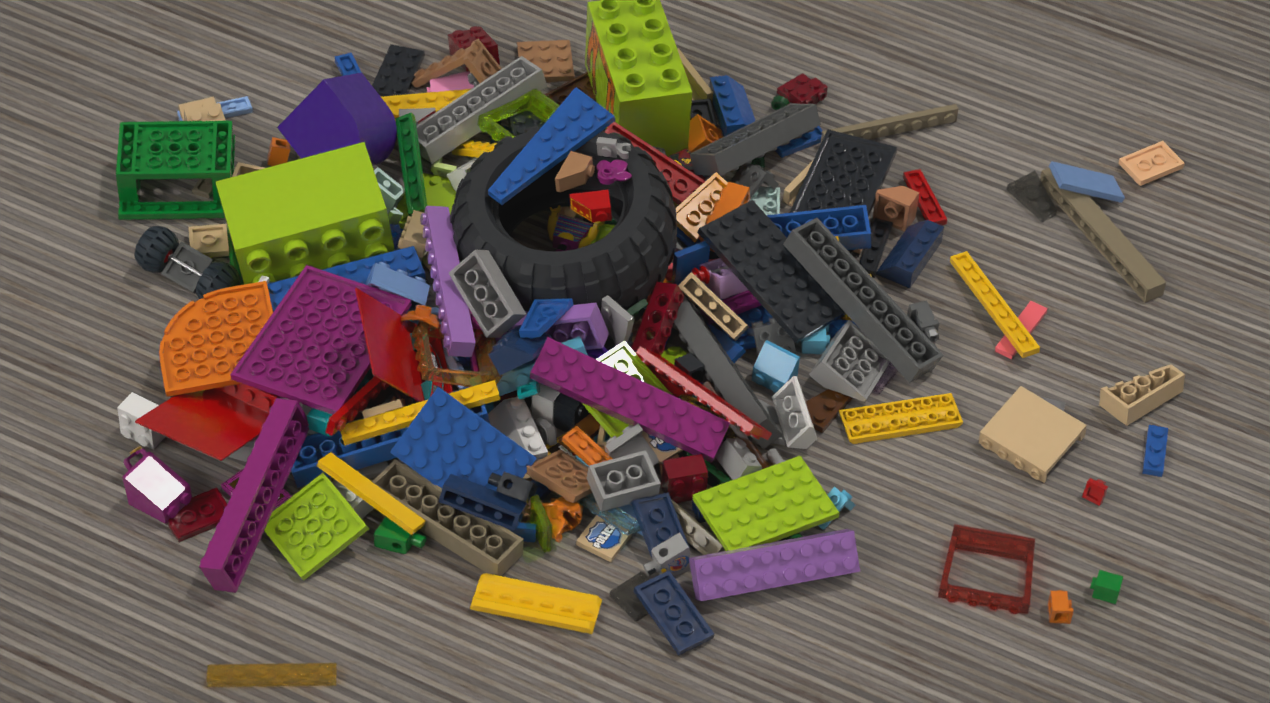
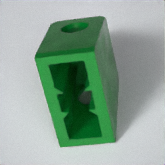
(396, 539)

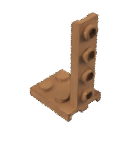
(475, 57)

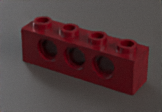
(659, 317)

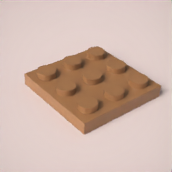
(551, 56)
(562, 475)

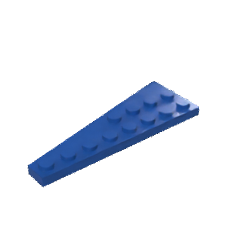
(565, 131)

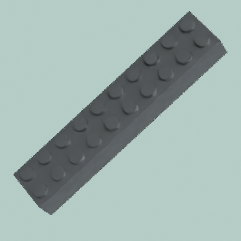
(863, 299)
(721, 370)

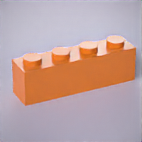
(730, 198)

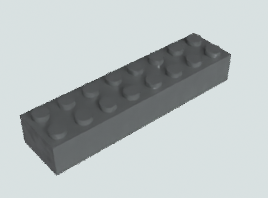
(755, 139)

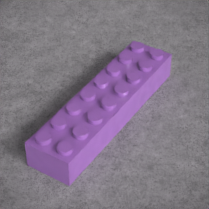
(774, 564)

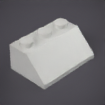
(794, 415)

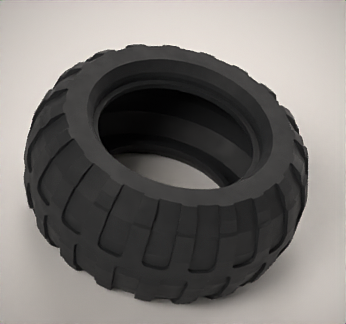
(619, 265)

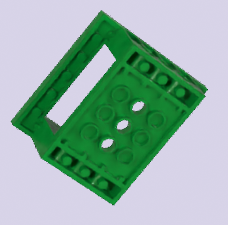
(172, 152)

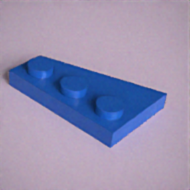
(543, 315)

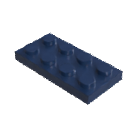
(673, 612)

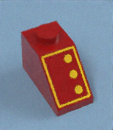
(592, 205)

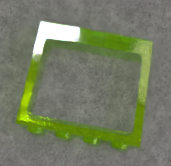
(531, 101)

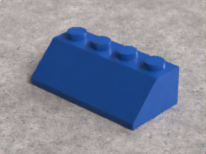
(730, 104)

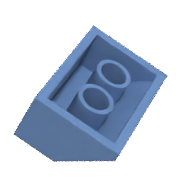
(398, 283)

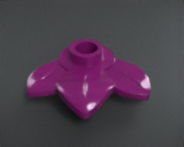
(612, 171)

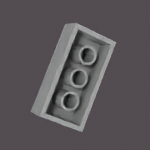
(487, 293)

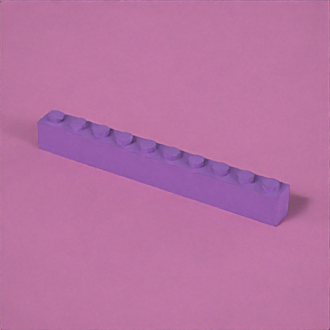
(443, 258)

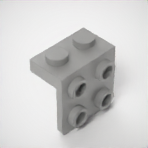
(629, 443)

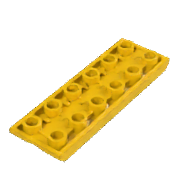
(901, 418)
(536, 603)

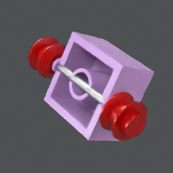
(719, 279)

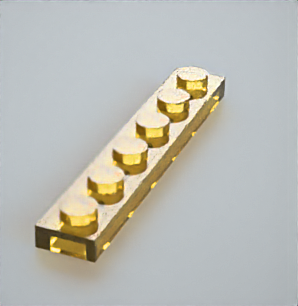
(271, 675)

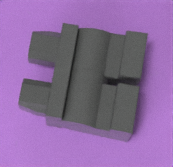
(923, 317)

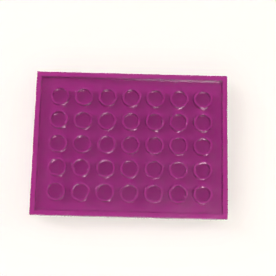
(314, 342)

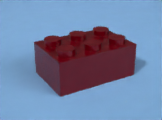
(464, 39)

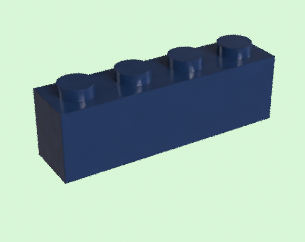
(482, 502)

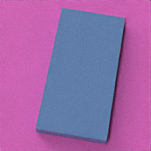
(1086, 182)

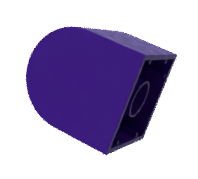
(339, 115)

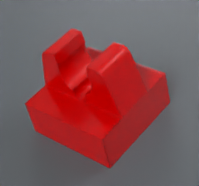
(1095, 491)

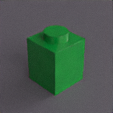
(1106, 586)

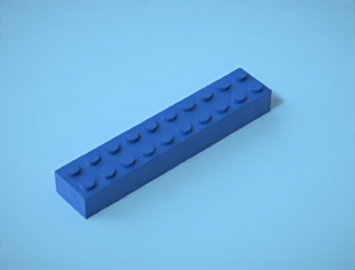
(356, 455)

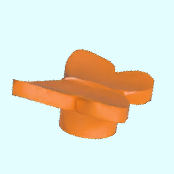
(422, 313)

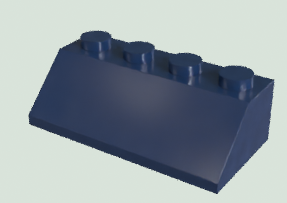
(912, 253)
(515, 351)

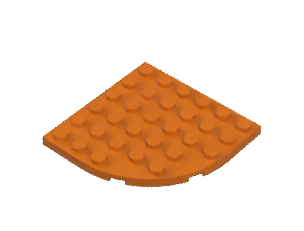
(211, 337)

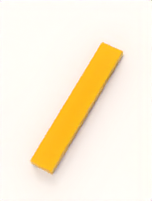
(371, 493)

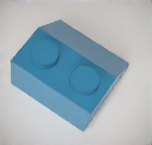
(774, 366)

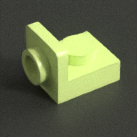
(441, 169)

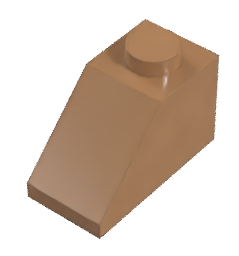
(574, 171)

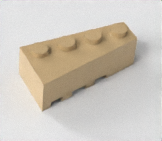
(1142, 394)

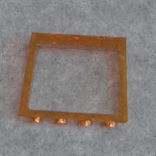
(456, 377)

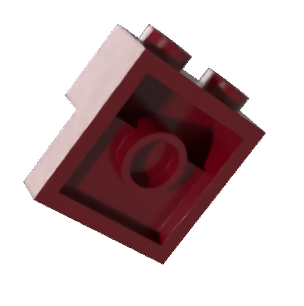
(803, 90)

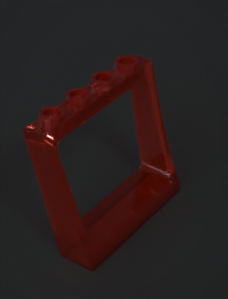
(993, 544)

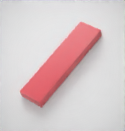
(1030, 319)

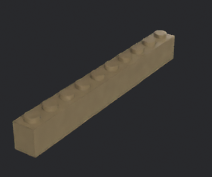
(1107, 239)

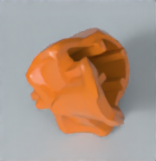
(563, 516)

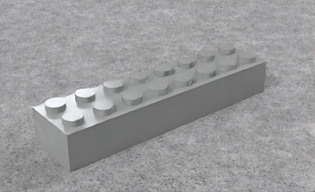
(459, 119)

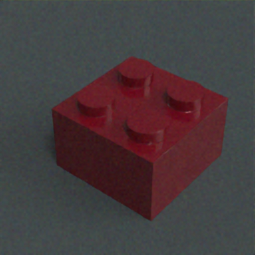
(684, 477)

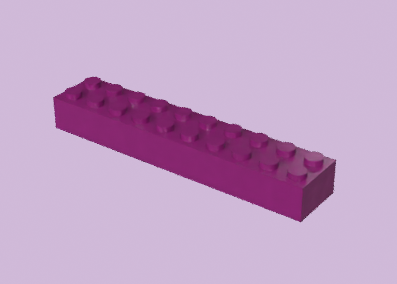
(629, 399)
(255, 496)

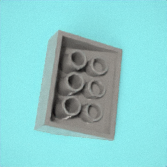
(847, 364)

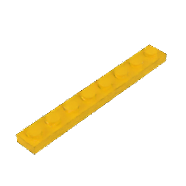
(995, 304)
(403, 416)

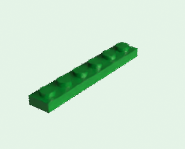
(411, 163)

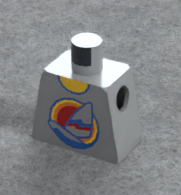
(671, 556)

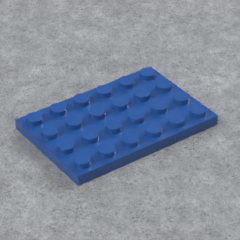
(458, 442)

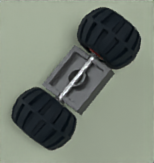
(160, 251)

